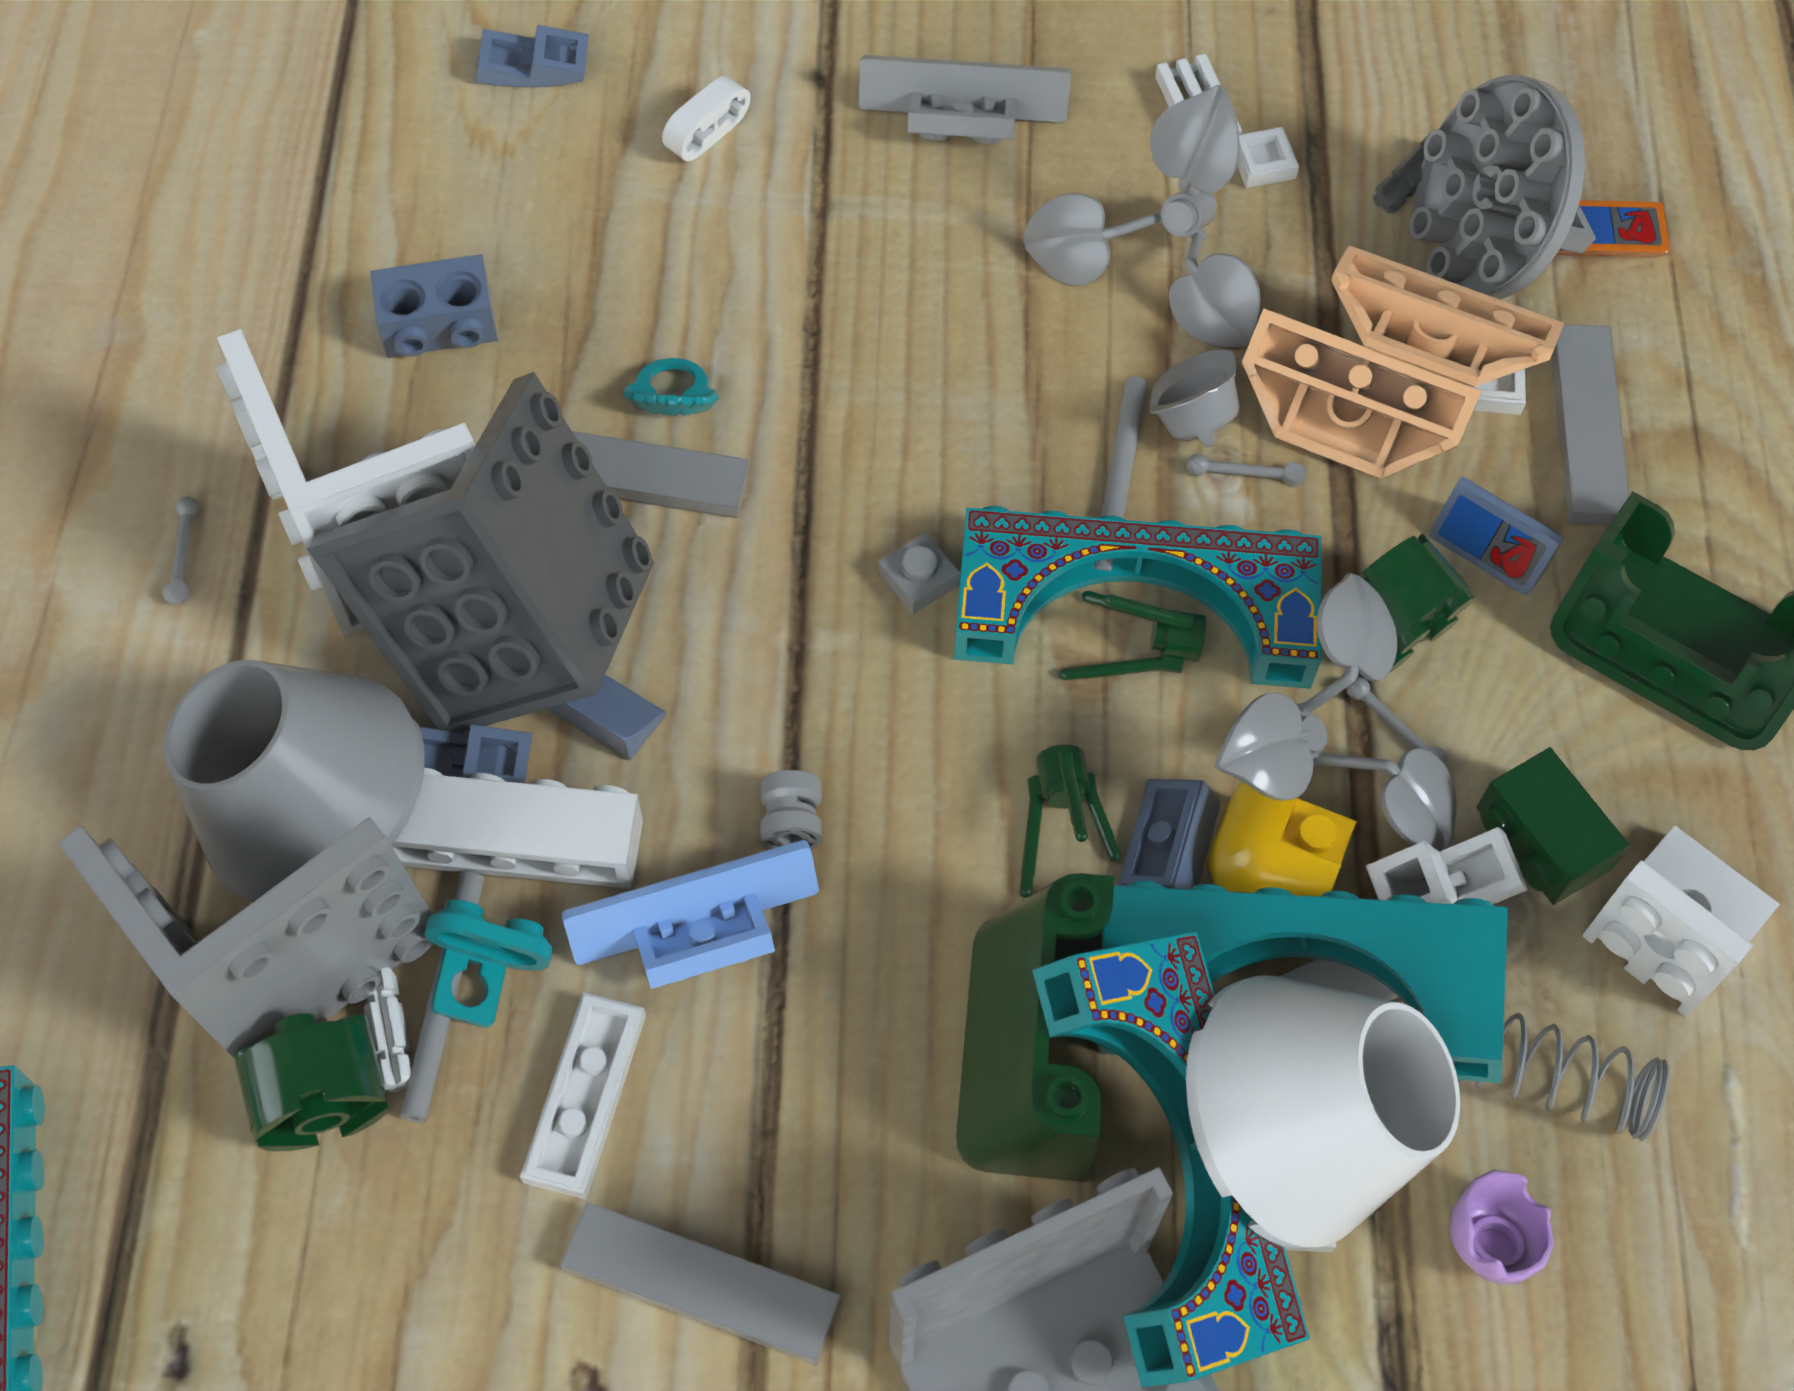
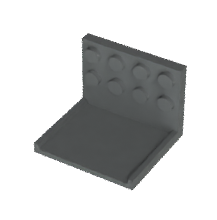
(503, 583)

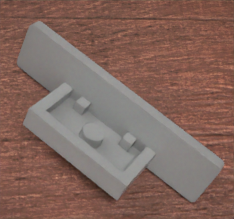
(963, 95)

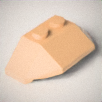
(1439, 321)
(1352, 398)

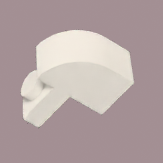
(1472, 869)

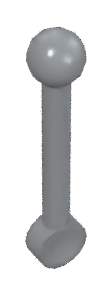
(1292, 474)
(176, 590)
(1361, 691)

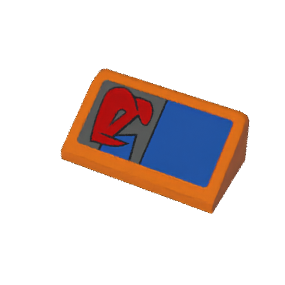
(1625, 229)

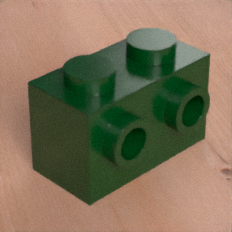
(1552, 826)

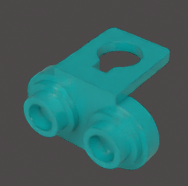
(493, 947)

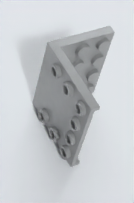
(289, 952)
(1039, 1303)

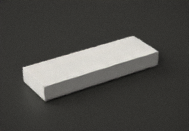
(583, 1096)

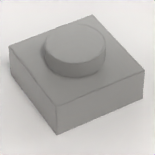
(919, 573)

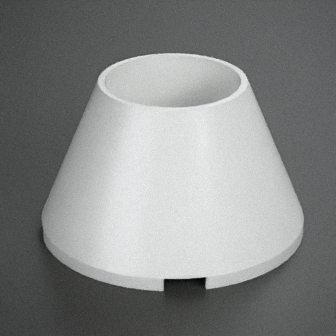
(1316, 1104)

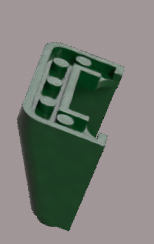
(1678, 633)
(1012, 1104)

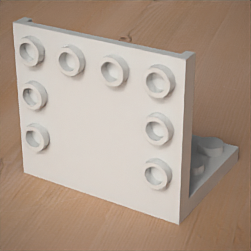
(340, 497)

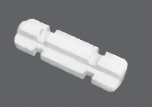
(389, 1032)

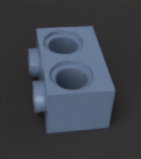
(434, 306)

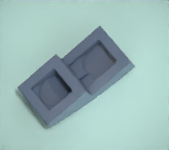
(520, 61)
(481, 751)

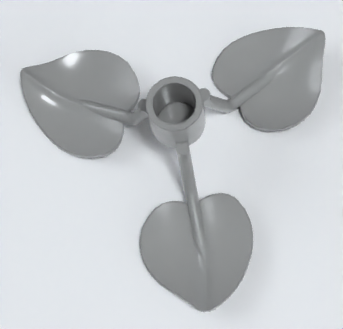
(1188, 142)
(1281, 741)

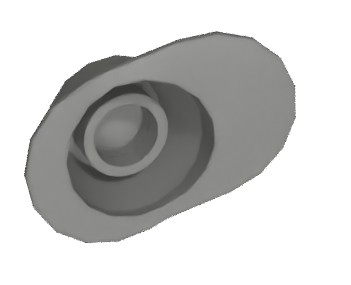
(1197, 396)

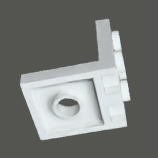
(1682, 919)

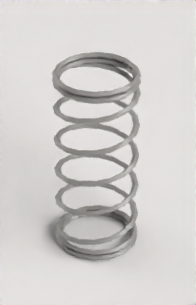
(1638, 1088)

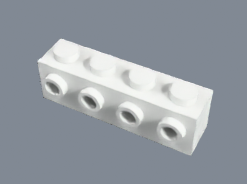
(523, 830)

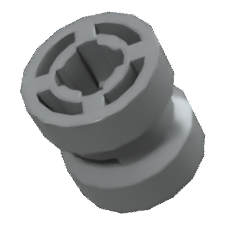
(791, 808)

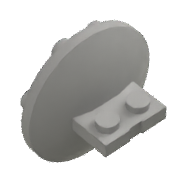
(1502, 186)

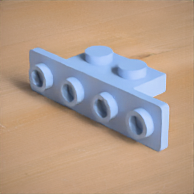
(696, 918)

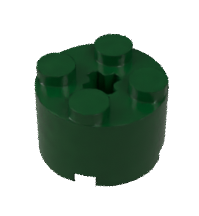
(1419, 592)
(311, 1081)

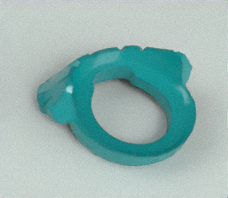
(694, 400)

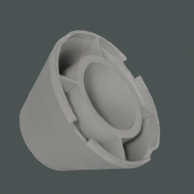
(288, 764)

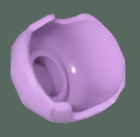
(1501, 1228)

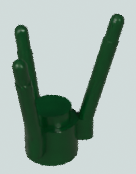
(1173, 633)
(1065, 784)

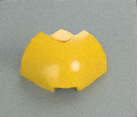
(1277, 845)

